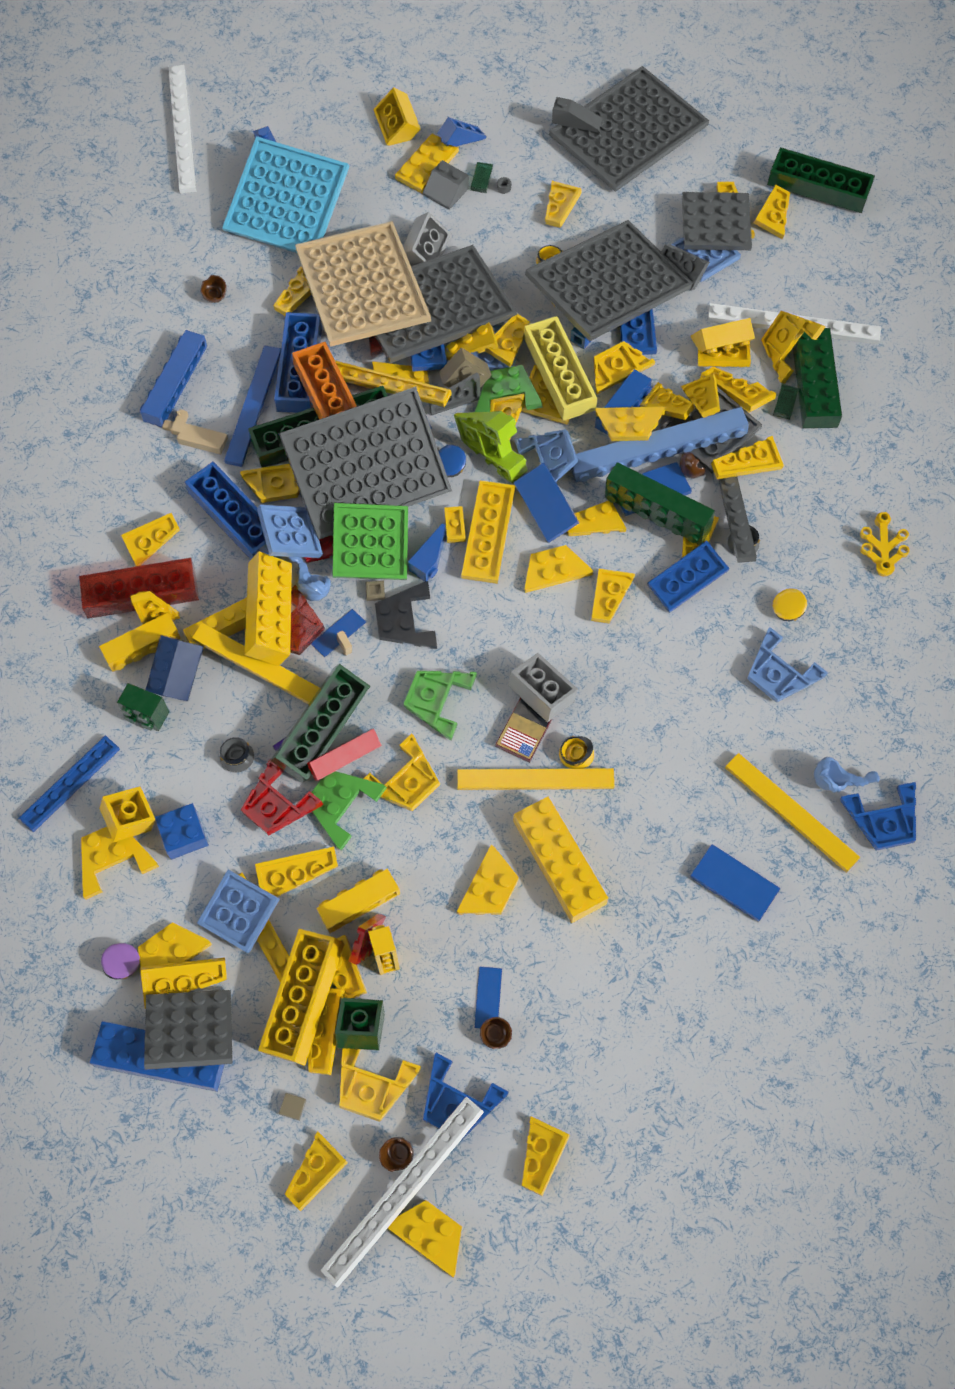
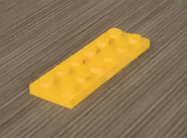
(488, 532)

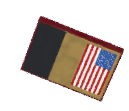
(523, 732)

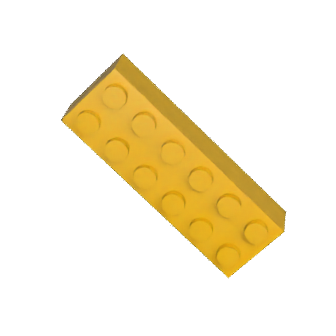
(268, 609)
(560, 859)
(301, 996)

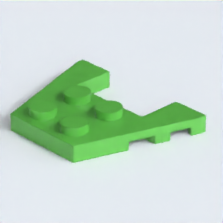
(507, 383)
(430, 693)
(337, 794)

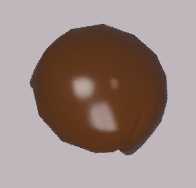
(213, 289)
(689, 466)
(495, 1033)
(396, 1154)

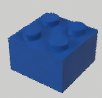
(181, 831)

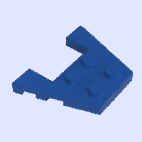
(886, 826)
(444, 1099)

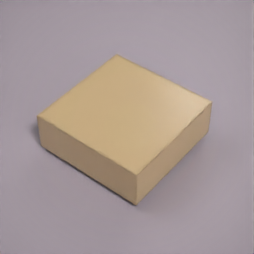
(344, 643)

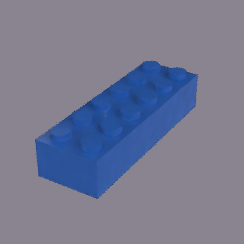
(299, 332)
(228, 508)
(123, 1050)

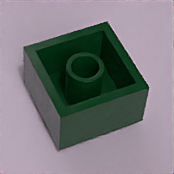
(143, 707)
(360, 1024)

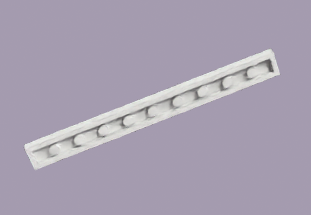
(182, 129)
(763, 320)
(401, 1192)

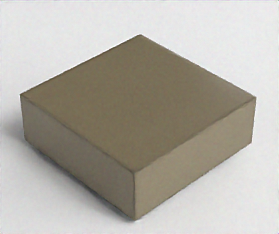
(375, 590)
(292, 1106)

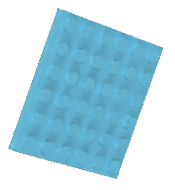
(285, 195)

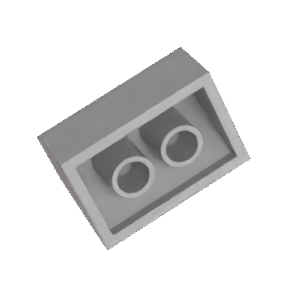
(426, 239)

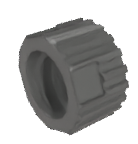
(504, 181)

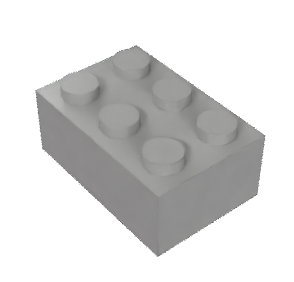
(542, 687)

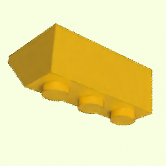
(396, 117)
(724, 336)

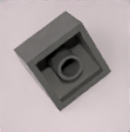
(446, 184)

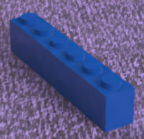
(173, 378)

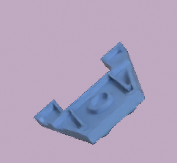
(553, 449)
(776, 676)

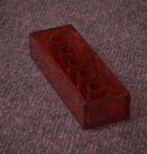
(112, 590)

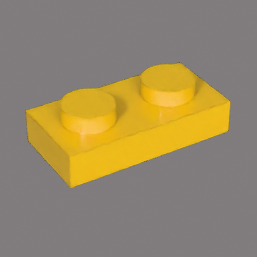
(454, 524)

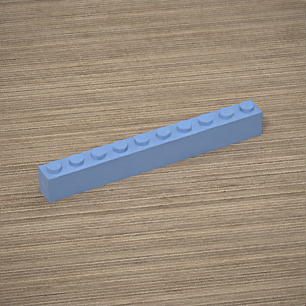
(661, 444)

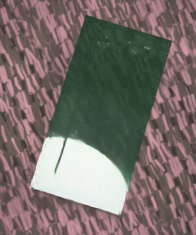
(481, 177)
(785, 401)

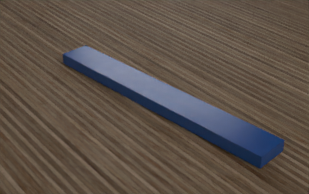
(253, 405)

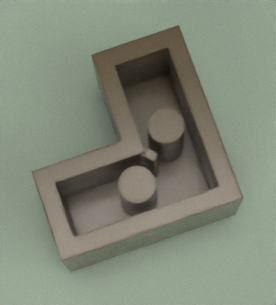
(462, 366)

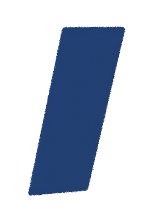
(328, 640)
(488, 994)

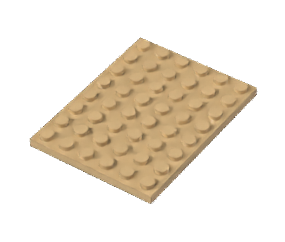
(362, 283)

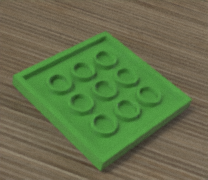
(370, 541)

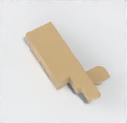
(195, 436)

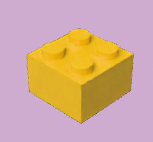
(127, 813)

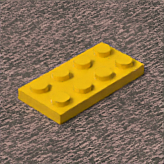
(419, 166)

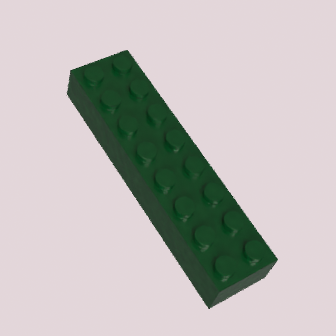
(266, 435)

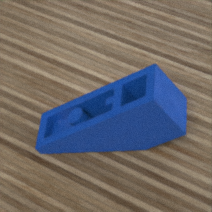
(459, 133)
(426, 559)

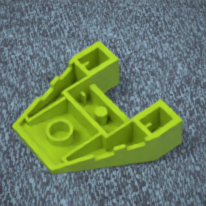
(490, 435)

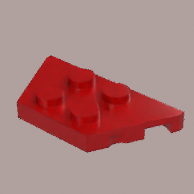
(362, 946)

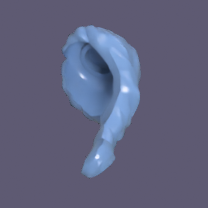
(311, 586)
(833, 777)

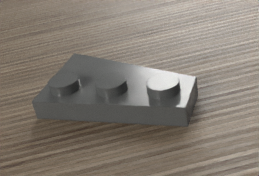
(686, 262)
(462, 393)

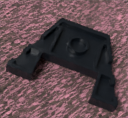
(396, 618)

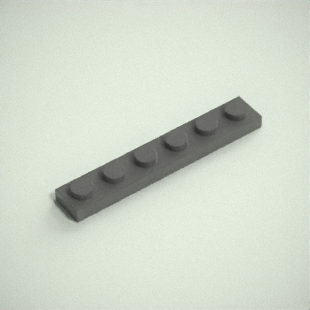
(737, 520)

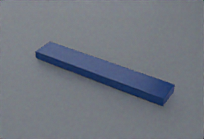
(69, 783)

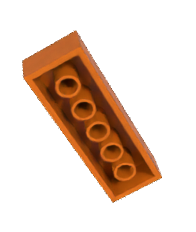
(322, 380)

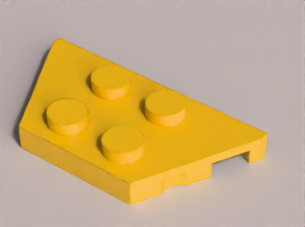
(617, 364)
(630, 422)
(272, 483)
(554, 568)
(490, 886)
(171, 945)
(430, 1234)

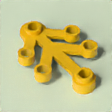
(883, 545)

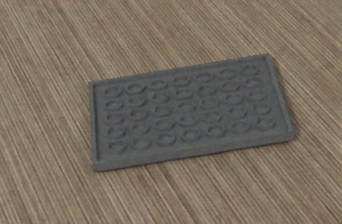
(637, 130)
(608, 279)
(459, 298)
(366, 457)

